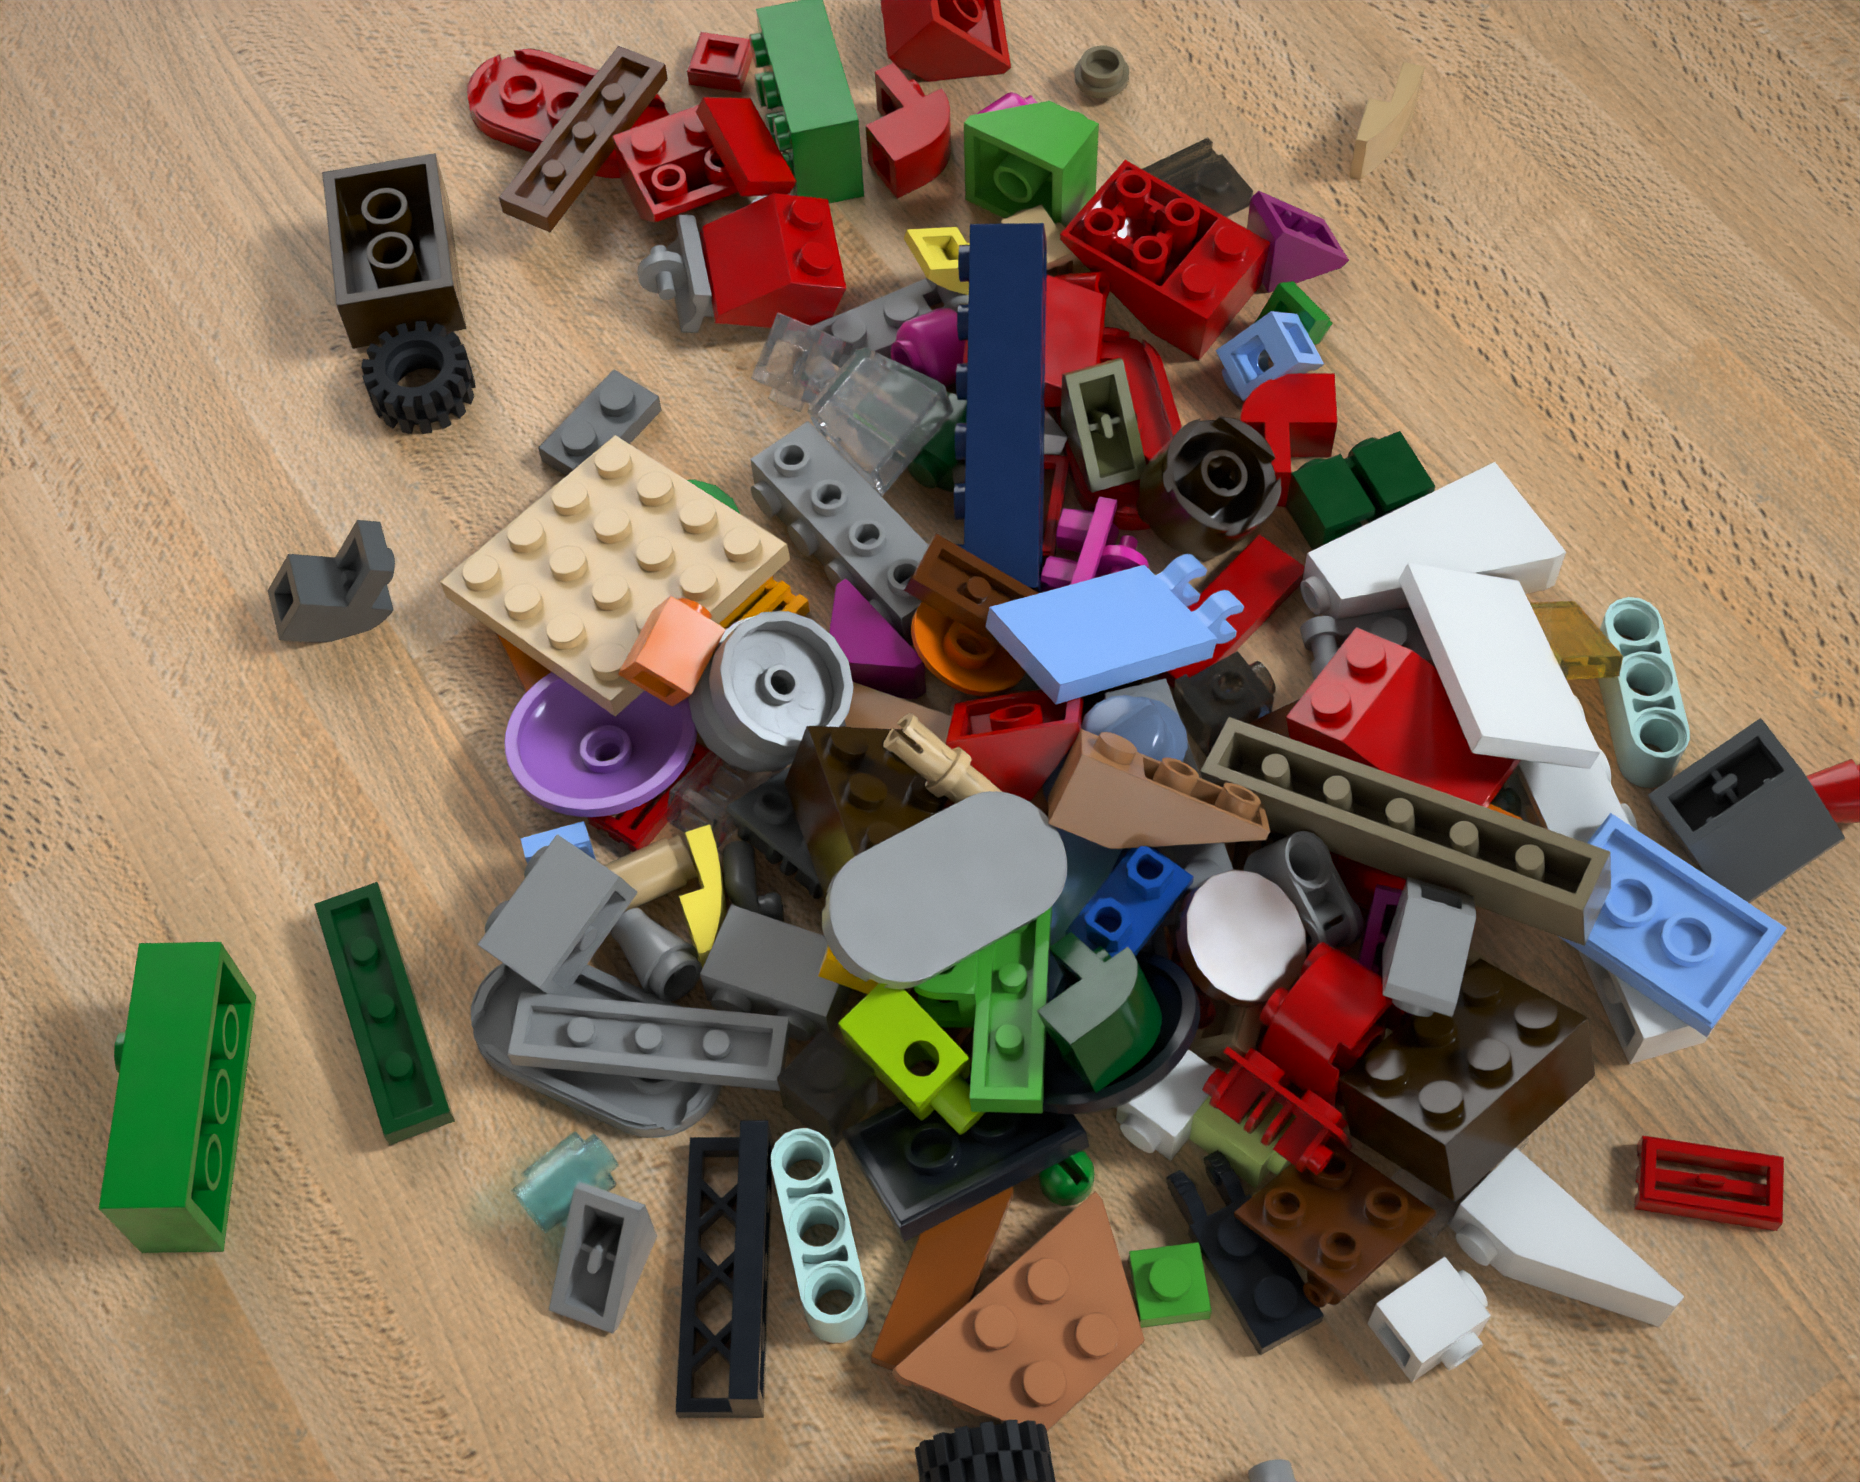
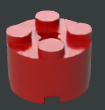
(1327, 1021)

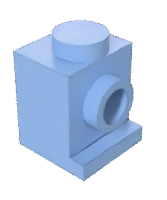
(1272, 336)

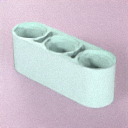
(1641, 718)
(813, 1203)

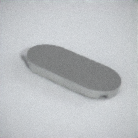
(944, 889)
(626, 1102)

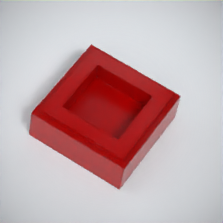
(720, 62)

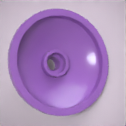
(562, 740)

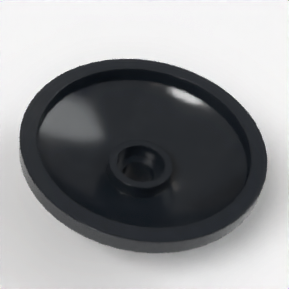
(1180, 1010)

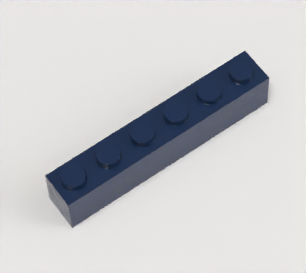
(1003, 397)

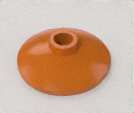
(961, 655)

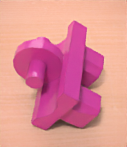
(1095, 539)

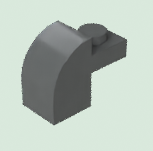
(335, 595)

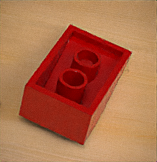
(1395, 716)

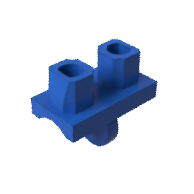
(1131, 902)

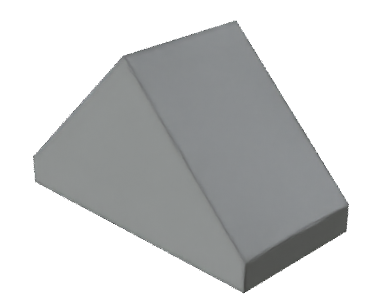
(601, 1257)

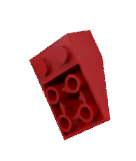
(1168, 257)

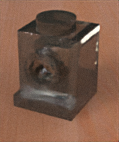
(1205, 700)

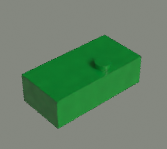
(178, 1098)

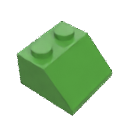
(1031, 159)

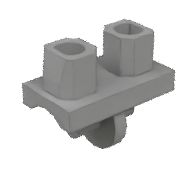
(680, 274)

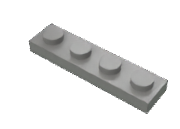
(649, 1040)

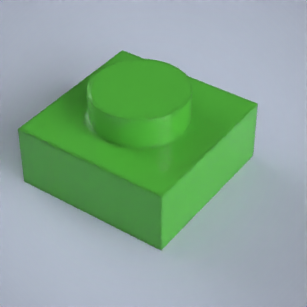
(1169, 1285)

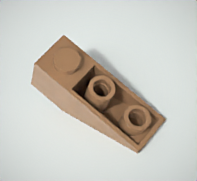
(1136, 801)

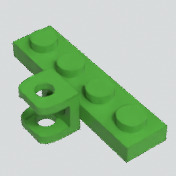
(1000, 998)

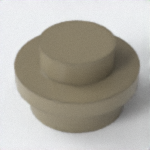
(1102, 72)

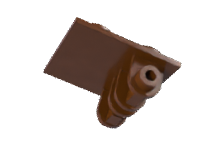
(1335, 1222)

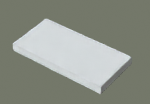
(1498, 667)

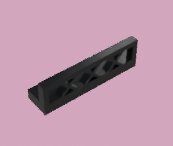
(750, 1278)

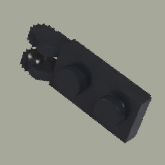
(1248, 1269)

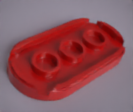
(528, 95)
(1155, 418)

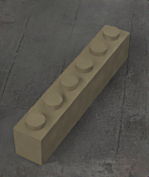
(1417, 831)

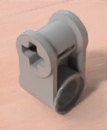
(1310, 880)

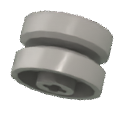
(769, 686)

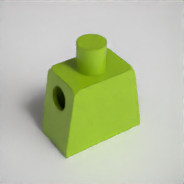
(897, 1033)

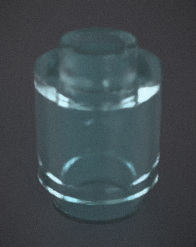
(552, 1178)

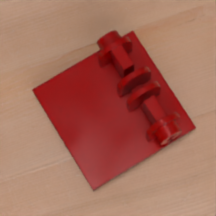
(1314, 1120)

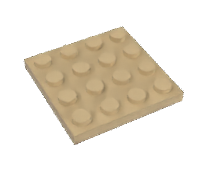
(597, 558)

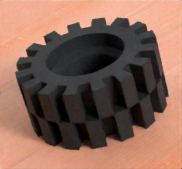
(412, 352)
(987, 1454)

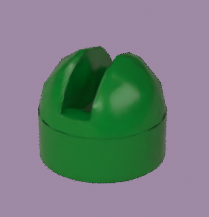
(1061, 1188)

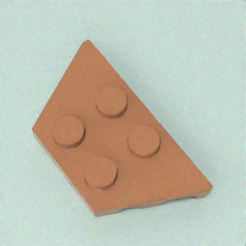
(1038, 1330)

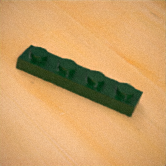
(384, 1014)

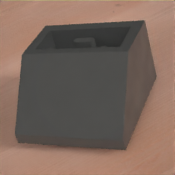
(1746, 814)

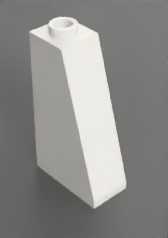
(1465, 526)

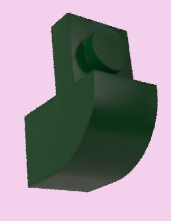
(1104, 1016)

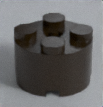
(1209, 487)

